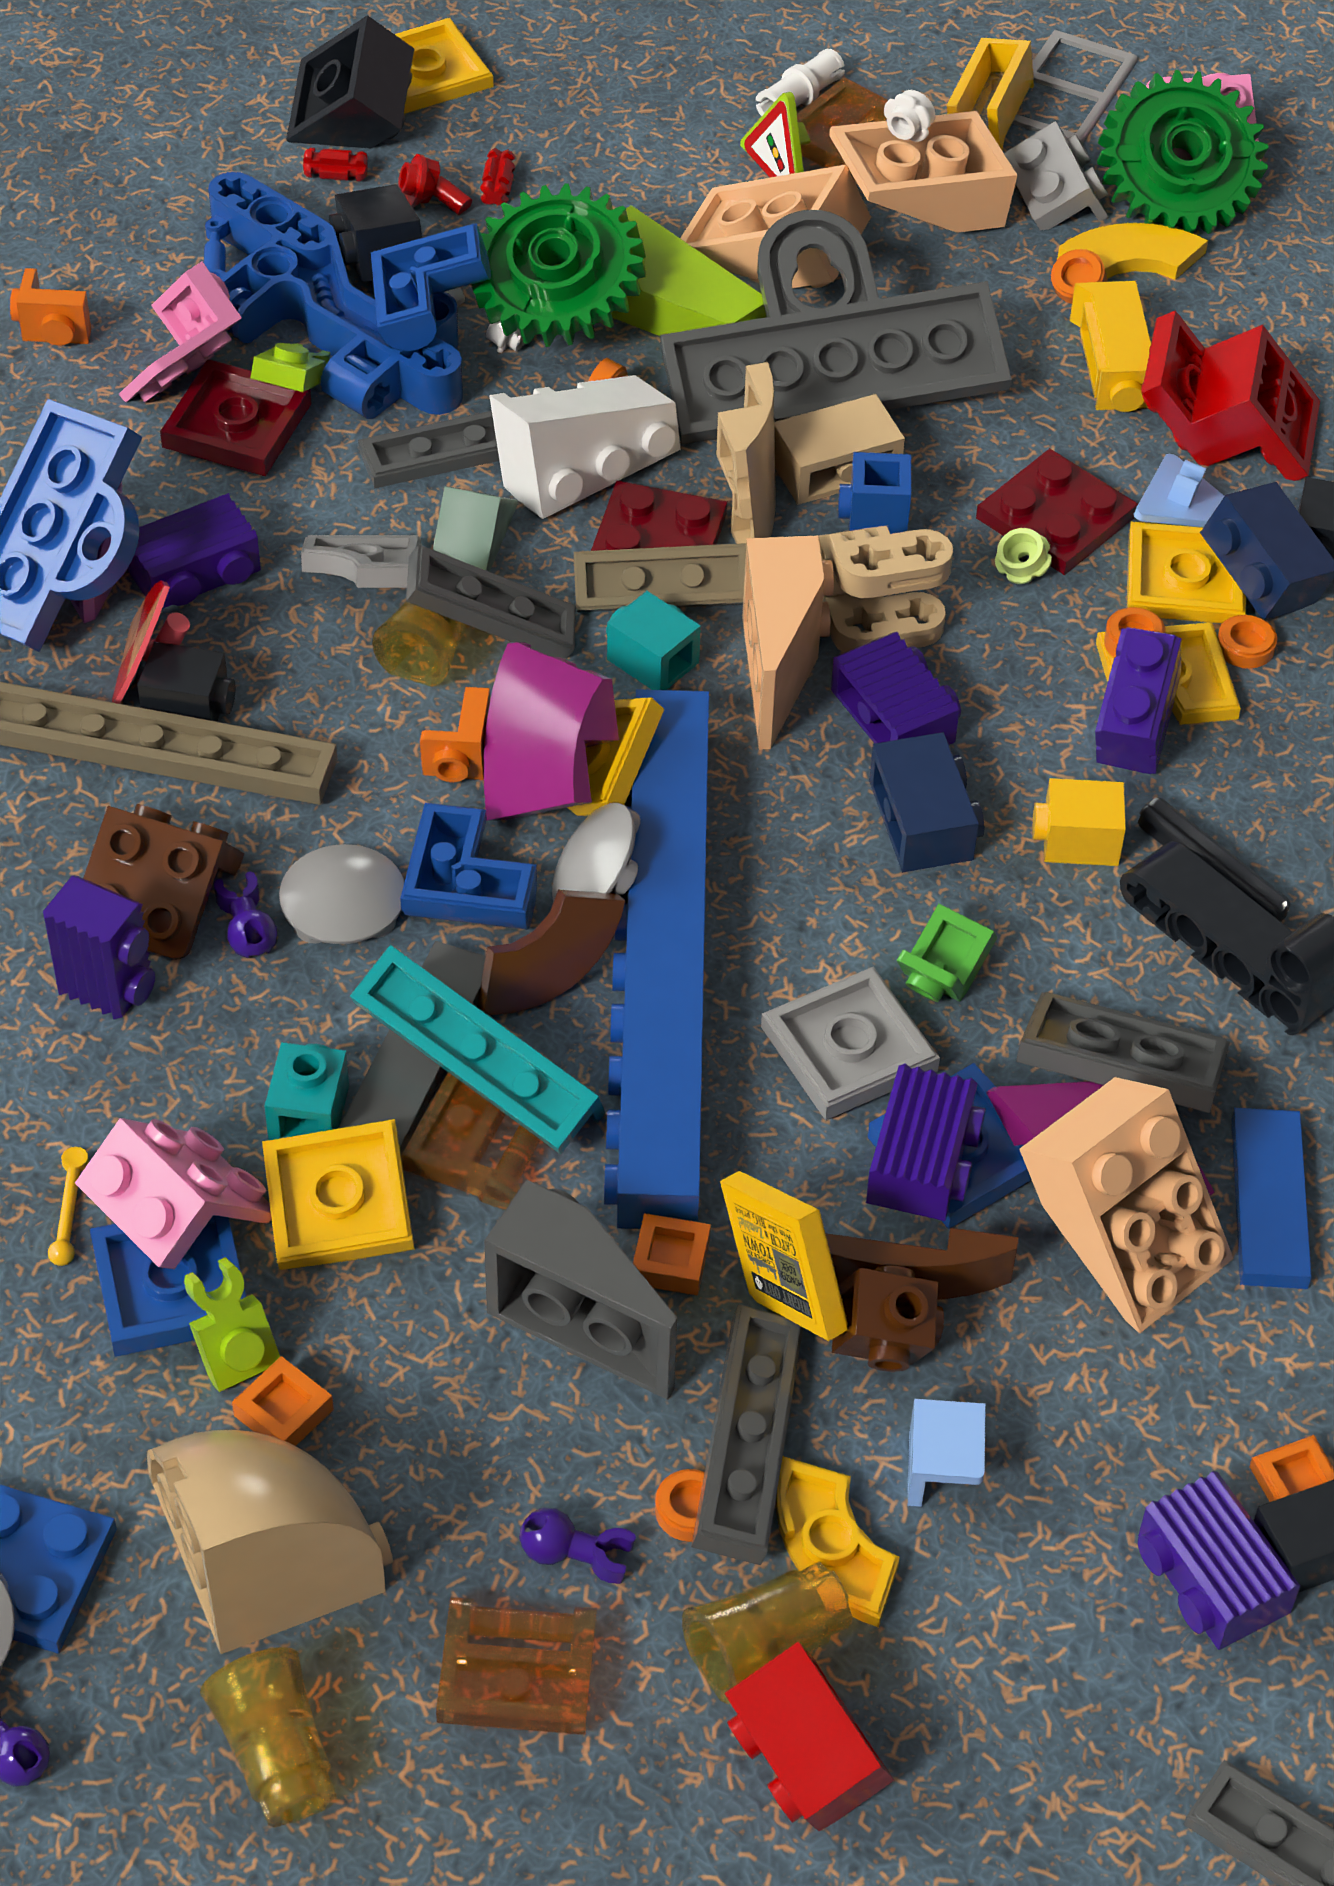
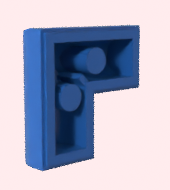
(414, 272)
(454, 884)

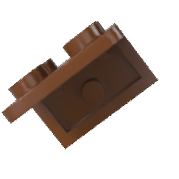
(163, 870)

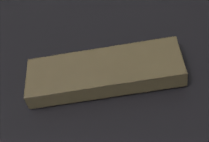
(674, 574)

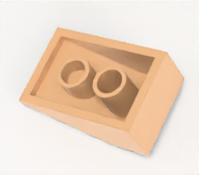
(947, 179)
(739, 215)
(783, 623)

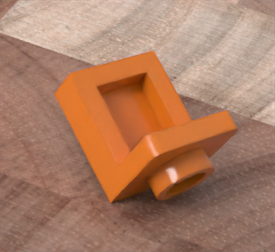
(49, 313)
(460, 753)

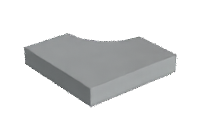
(364, 559)

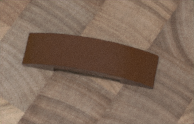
(968, 1266)

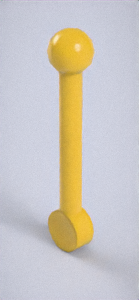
(74, 1161)

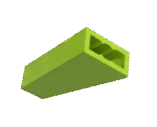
(684, 286)

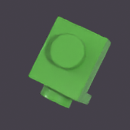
(946, 955)

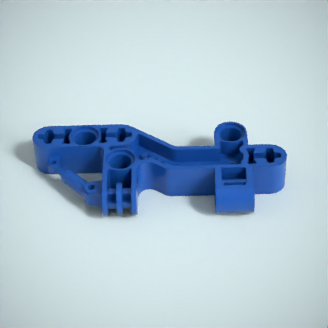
(300, 275)

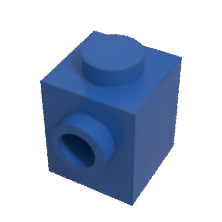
(877, 492)

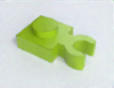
(290, 366)
(234, 1333)

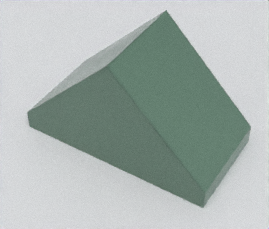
(472, 525)

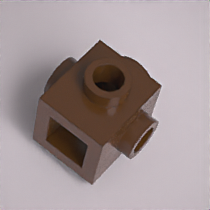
(889, 1317)

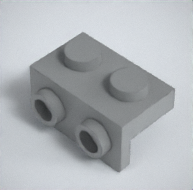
(1054, 177)

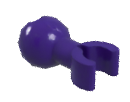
(250, 930)
(556, 1538)
(22, 1754)

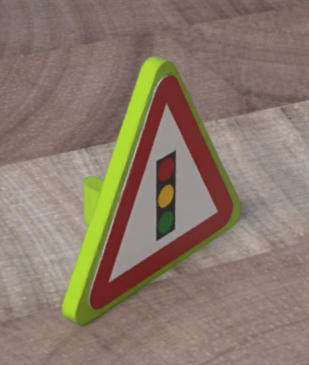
(777, 138)

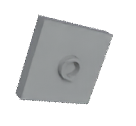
(847, 1041)

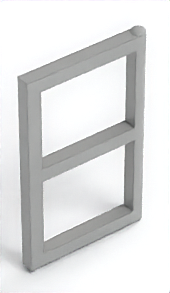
(1101, 98)

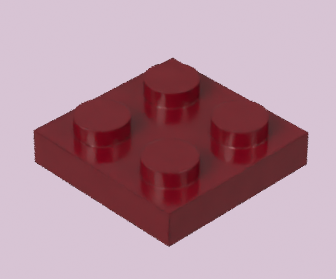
(234, 419)
(1060, 504)
(658, 518)

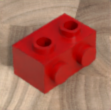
(807, 1738)

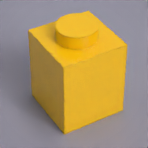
(1081, 822)

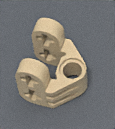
(879, 564)

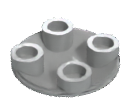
(600, 853)
(342, 895)

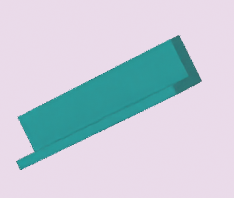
(476, 1050)

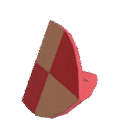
(139, 637)

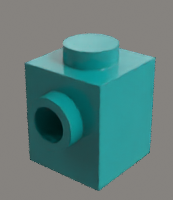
(653, 641)
(306, 1090)

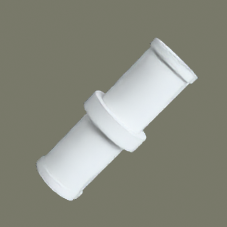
(804, 80)

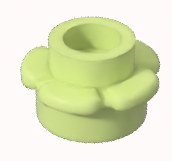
(1019, 544)

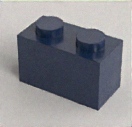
(1269, 550)
(925, 802)

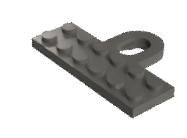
(896, 346)

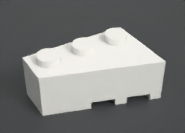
(580, 439)

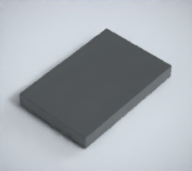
(1110, 1043)

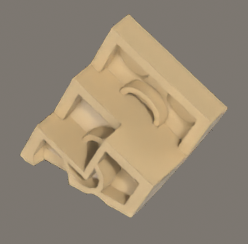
(748, 456)

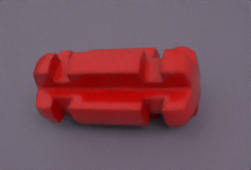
(335, 164)
(497, 177)

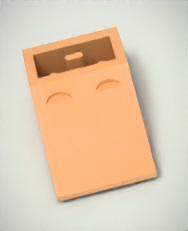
(1130, 1198)

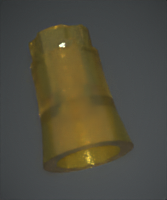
(417, 644)
(754, 1626)
(272, 1733)

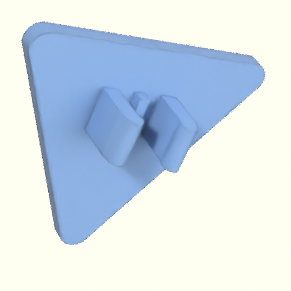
(1178, 495)

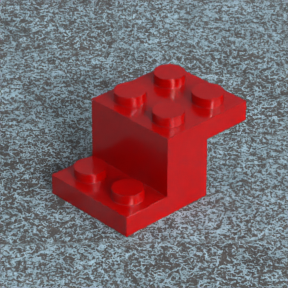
(1231, 397)

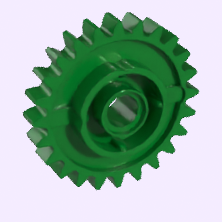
(1191, 119)
(597, 268)

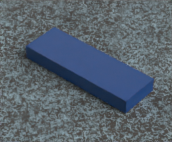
(1270, 1198)

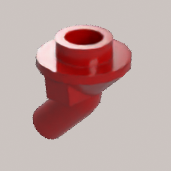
(422, 180)

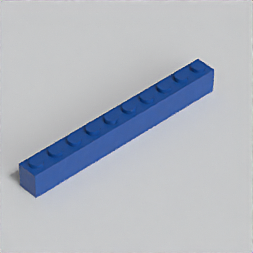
(662, 976)

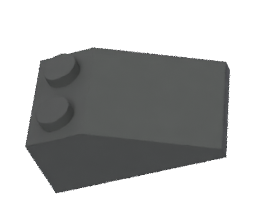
(575, 1288)

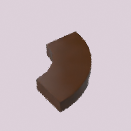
(552, 955)

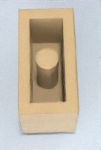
(818, 446)

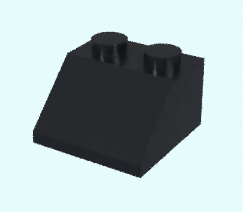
(352, 89)

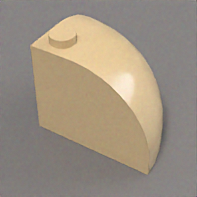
(264, 1533)

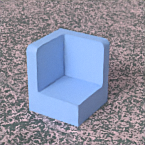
(945, 1445)

